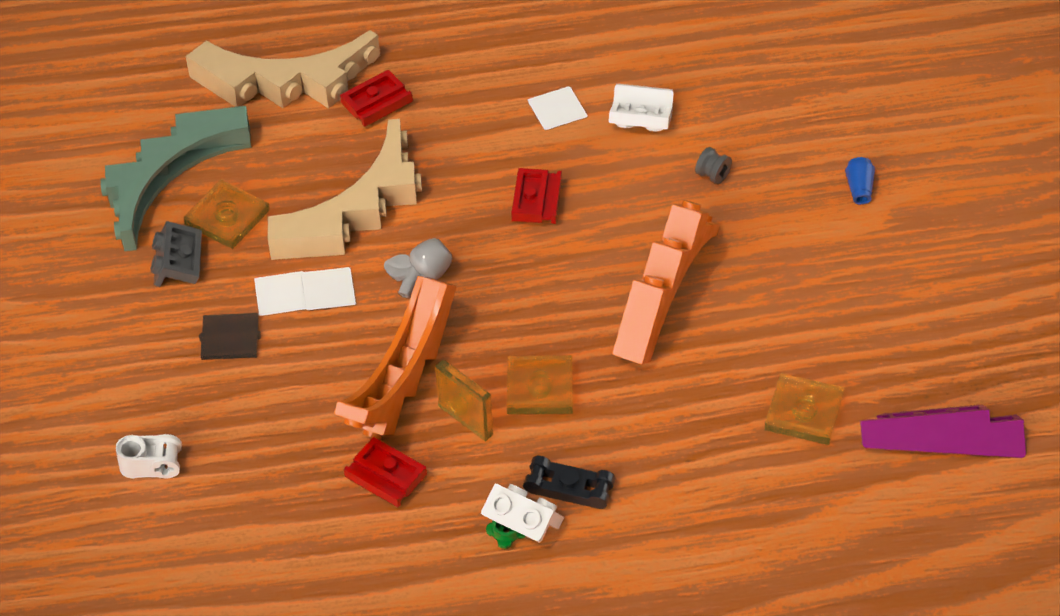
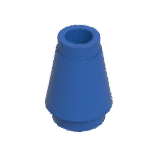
(860, 178)

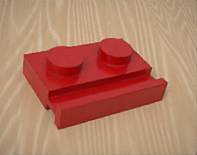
(376, 97)
(536, 195)
(385, 471)

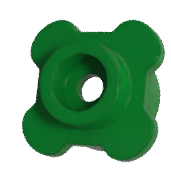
(504, 538)

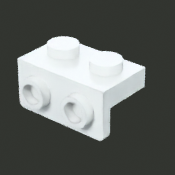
(641, 107)
(519, 513)

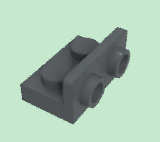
(176, 253)

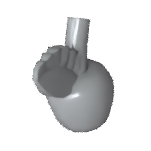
(426, 259)

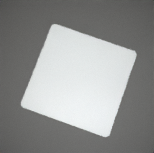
(557, 108)
(328, 288)
(279, 293)

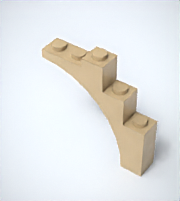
(282, 80)
(327, 226)

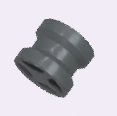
(713, 165)

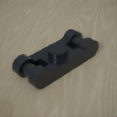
(569, 483)

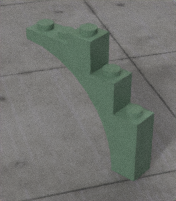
(193, 139)

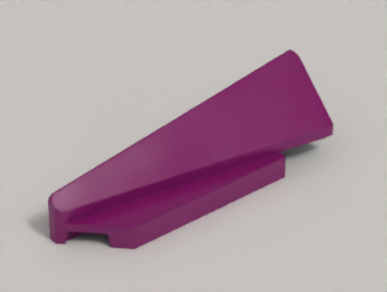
(947, 431)

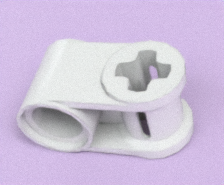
(147, 456)

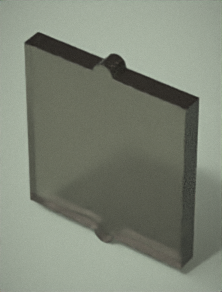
(230, 336)

